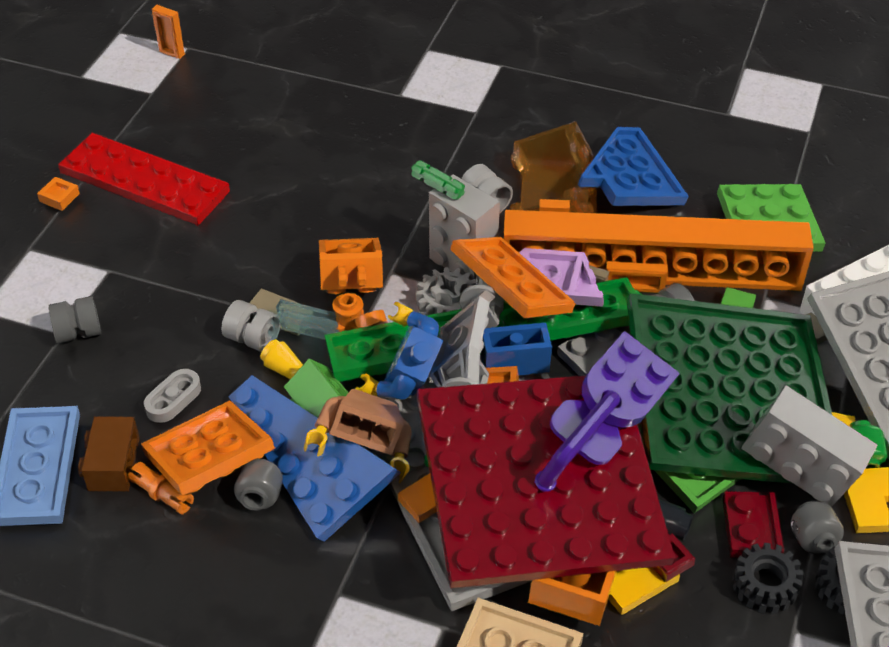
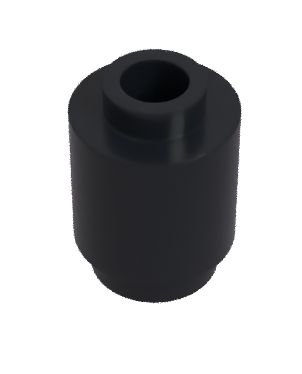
(676, 519)

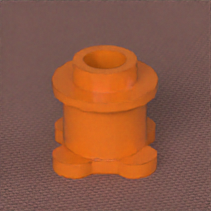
(347, 308)

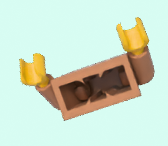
(366, 422)

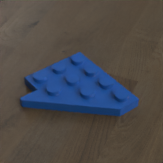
(632, 172)

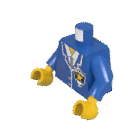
(412, 359)

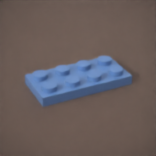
(37, 464)

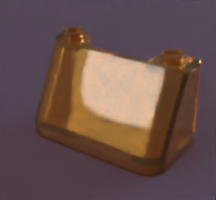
(552, 168)

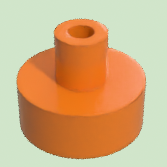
(370, 319)

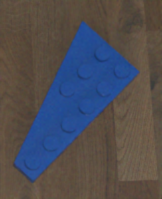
(323, 487)

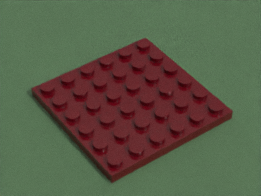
(493, 518)

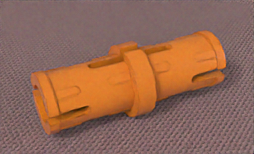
(159, 488)

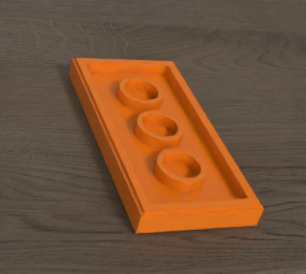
(512, 277)

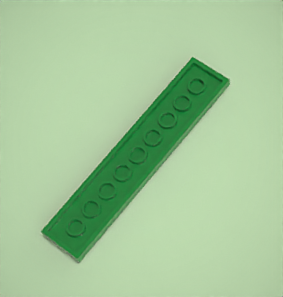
(374, 347)

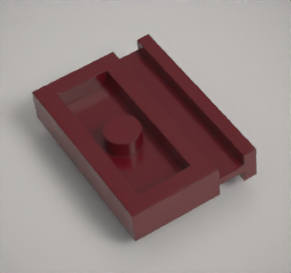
(750, 521)

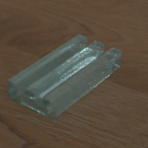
(306, 319)

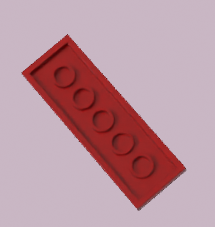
(145, 178)

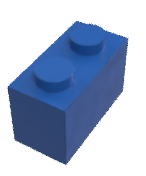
(518, 345)

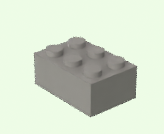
(467, 218)
(809, 446)

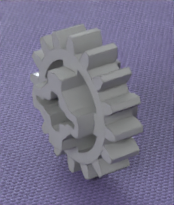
(442, 291)

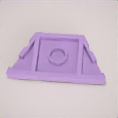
(568, 272)

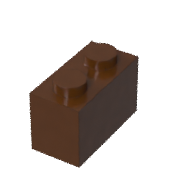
(109, 453)

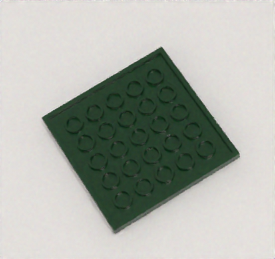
(729, 375)

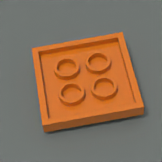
(207, 447)

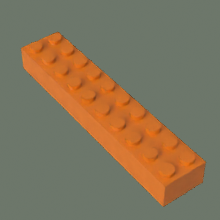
(695, 249)

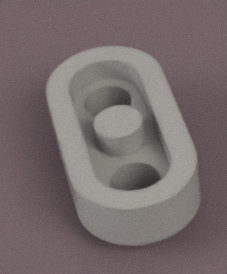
(170, 398)

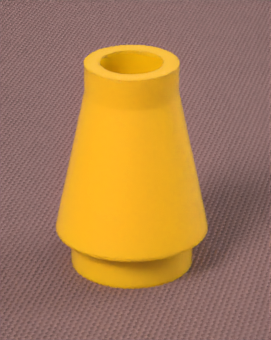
(280, 358)

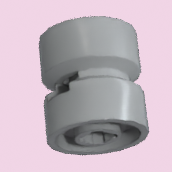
(487, 181)
(250, 325)

